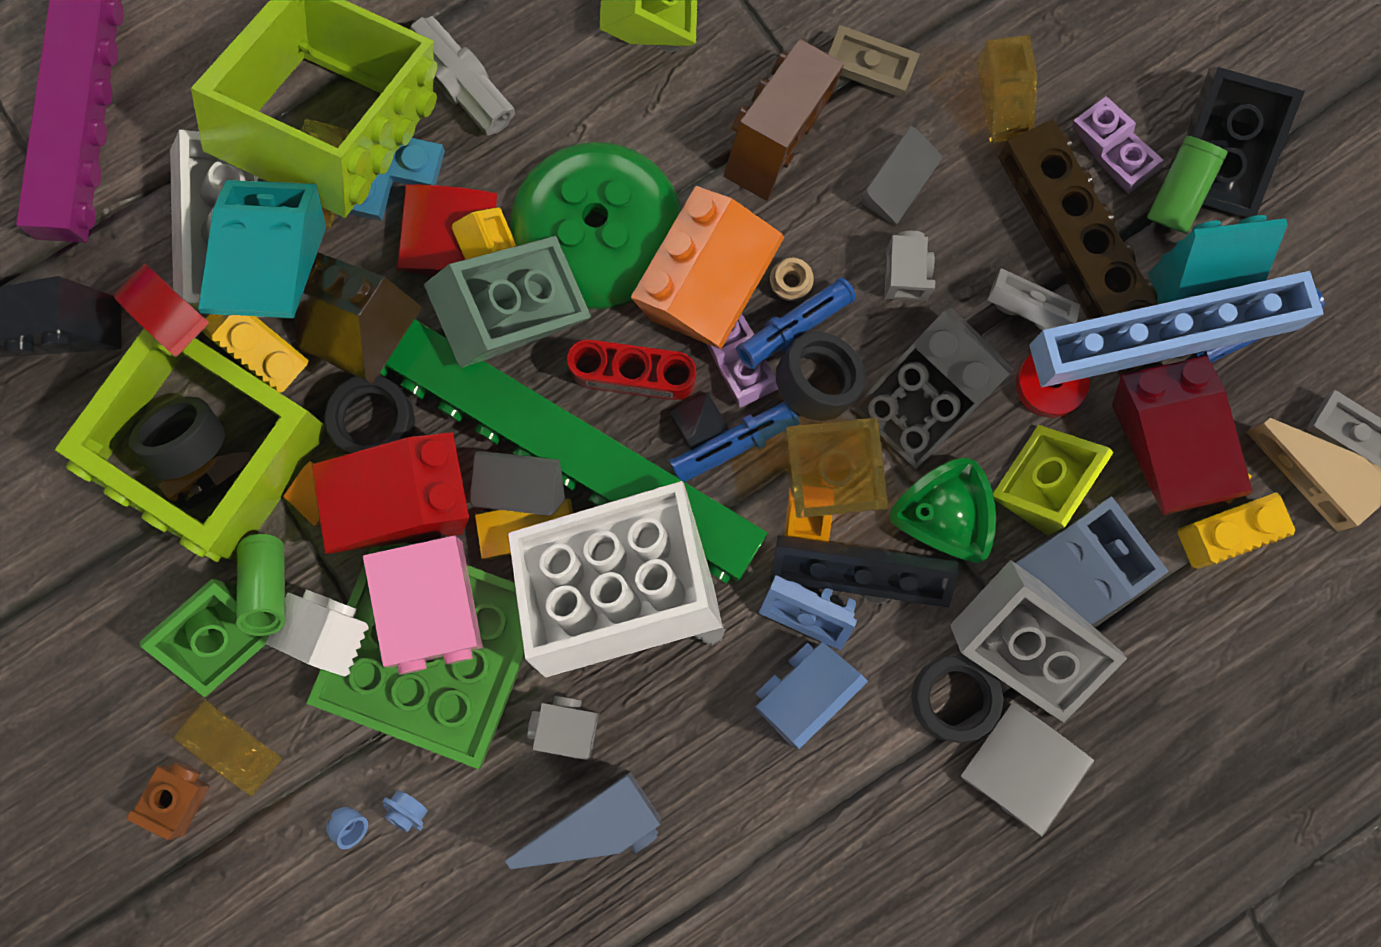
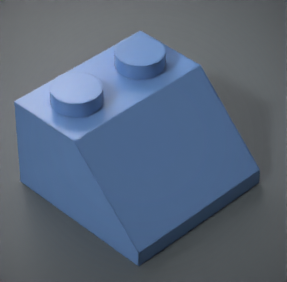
(808, 693)

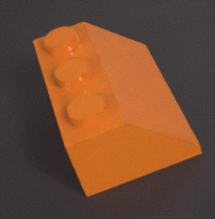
(707, 267)

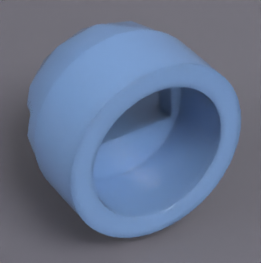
(346, 827)

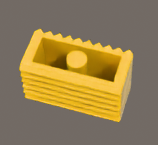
(256, 348)
(1236, 531)

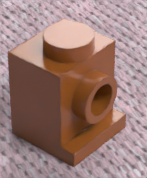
(187, 797)

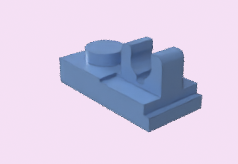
(808, 613)

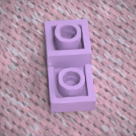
(1112, 142)
(743, 382)

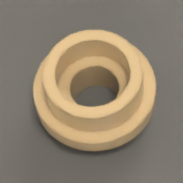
(794, 267)

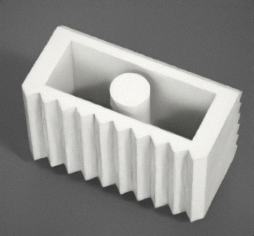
(319, 632)

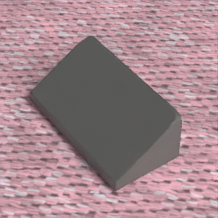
(902, 176)
(516, 483)

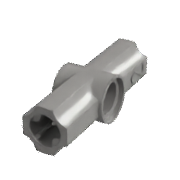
(465, 79)

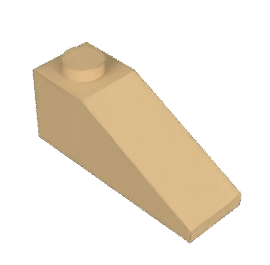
(1332, 478)

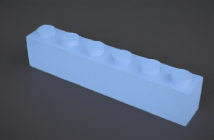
(1175, 329)

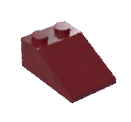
(1182, 434)

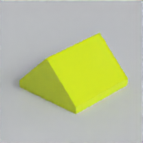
(1051, 478)

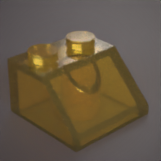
(835, 467)

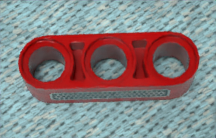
(616, 355)

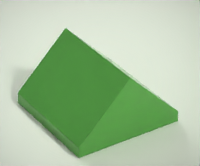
(202, 638)

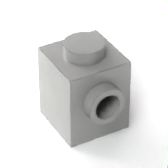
(563, 728)

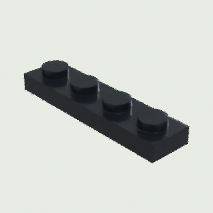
(865, 571)

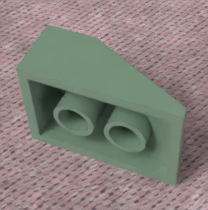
(506, 300)

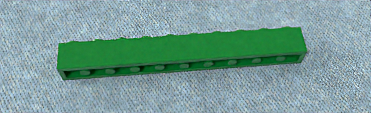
(544, 430)

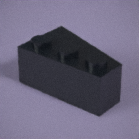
(57, 318)

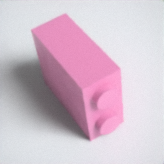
(423, 604)

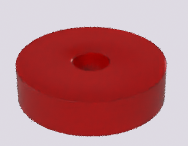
(1046, 400)

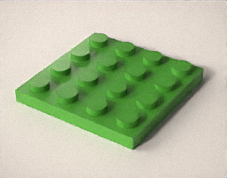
(447, 705)

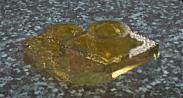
(228, 747)

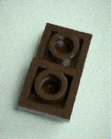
(196, 486)

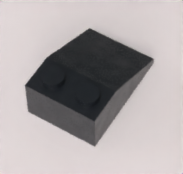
(1252, 124)

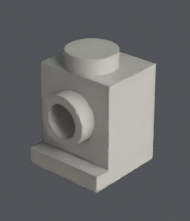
(909, 267)

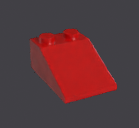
(391, 494)

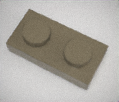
(873, 61)

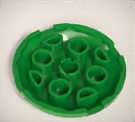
(620, 187)

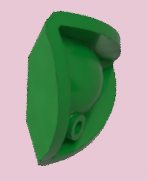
(950, 510)

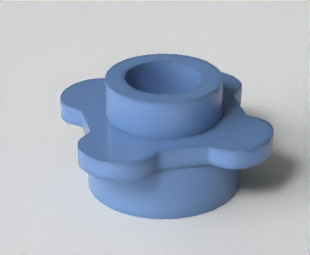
(404, 811)

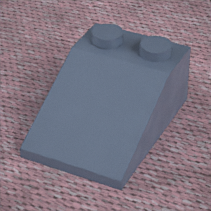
(601, 827)

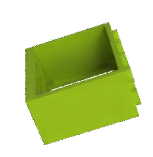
(337, 38)
(254, 491)

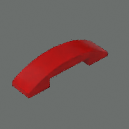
(160, 310)

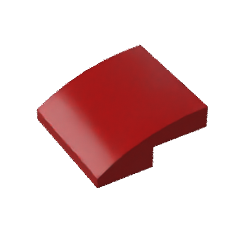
(426, 225)

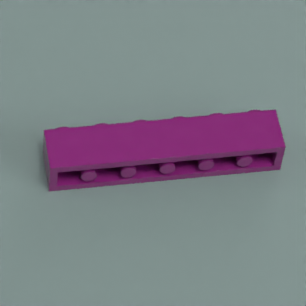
(69, 119)

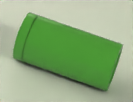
(1187, 184)
(260, 585)

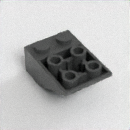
(934, 387)

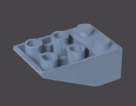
(1095, 561)

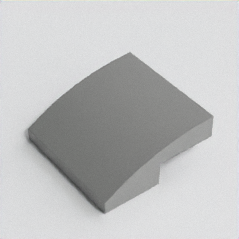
(1027, 769)

